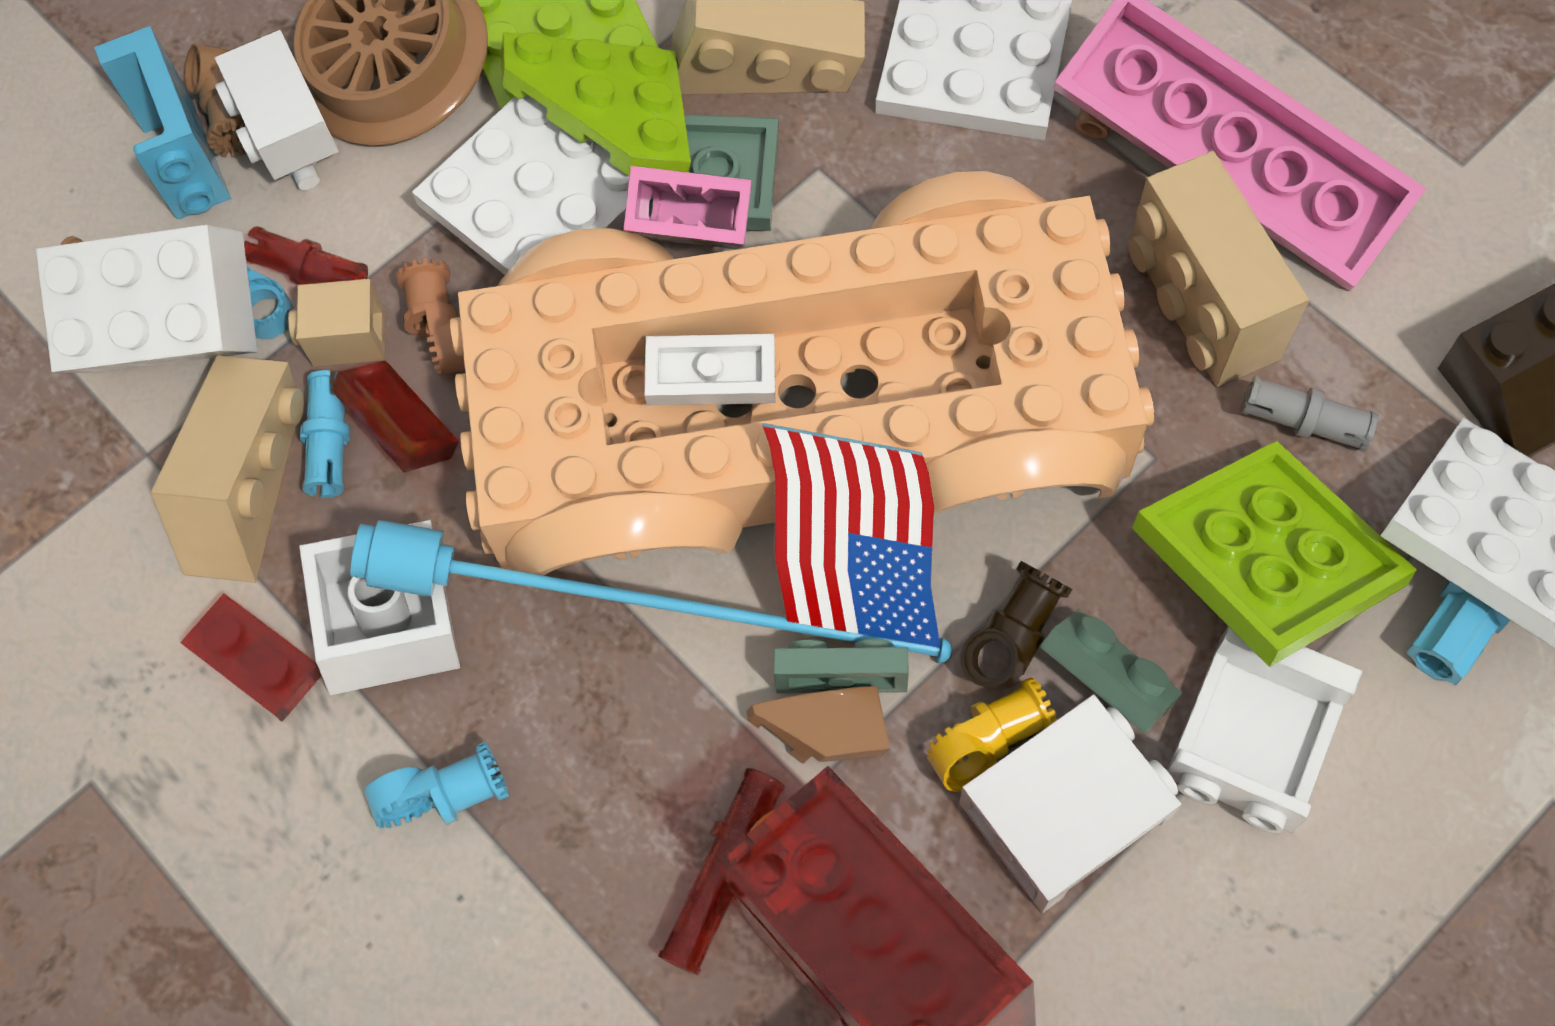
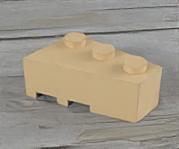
(769, 45)
(229, 468)

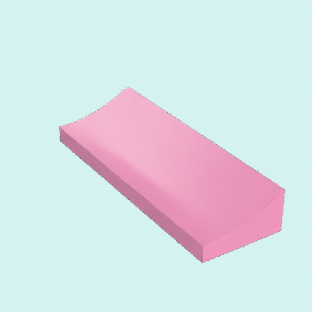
(1295, 170)

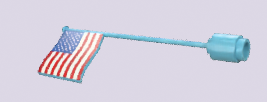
(845, 548)

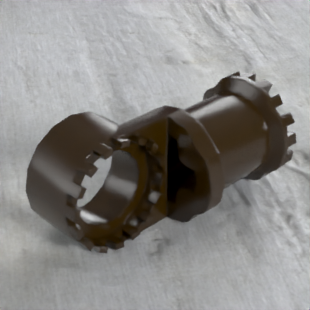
(1015, 625)

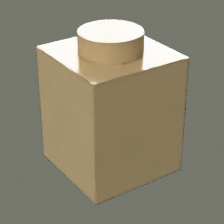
(339, 322)

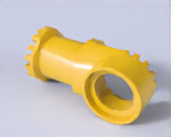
(989, 734)

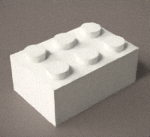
(146, 299)

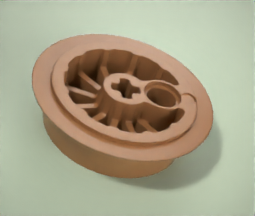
(378, 40)

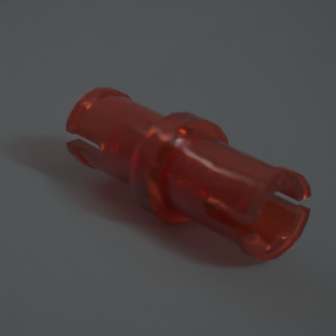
(302, 260)

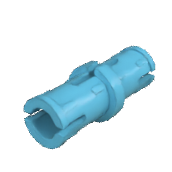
(324, 437)

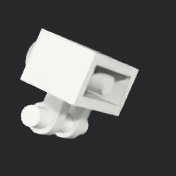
(276, 108)

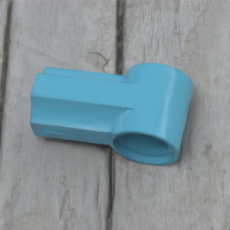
(1455, 635)

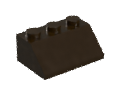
(1508, 372)

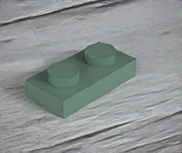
(814, 667)
(1111, 670)

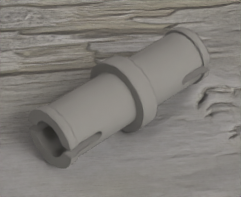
(1310, 413)

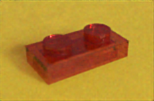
(394, 416)
(252, 657)

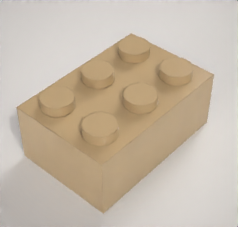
(1215, 269)

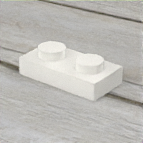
(710, 369)

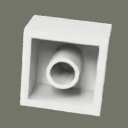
(368, 632)

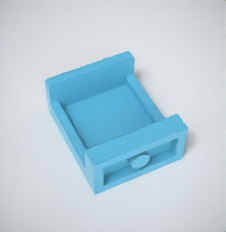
(179, 158)

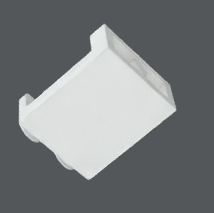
(1261, 732)
(1069, 800)

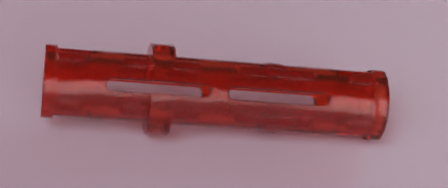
(710, 892)

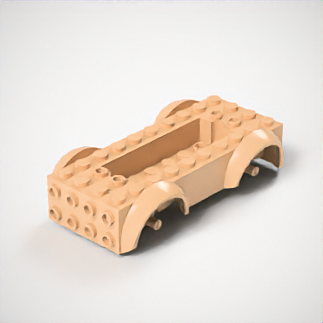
(961, 298)

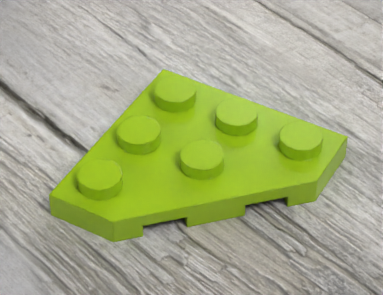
(604, 93)

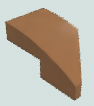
(827, 724)

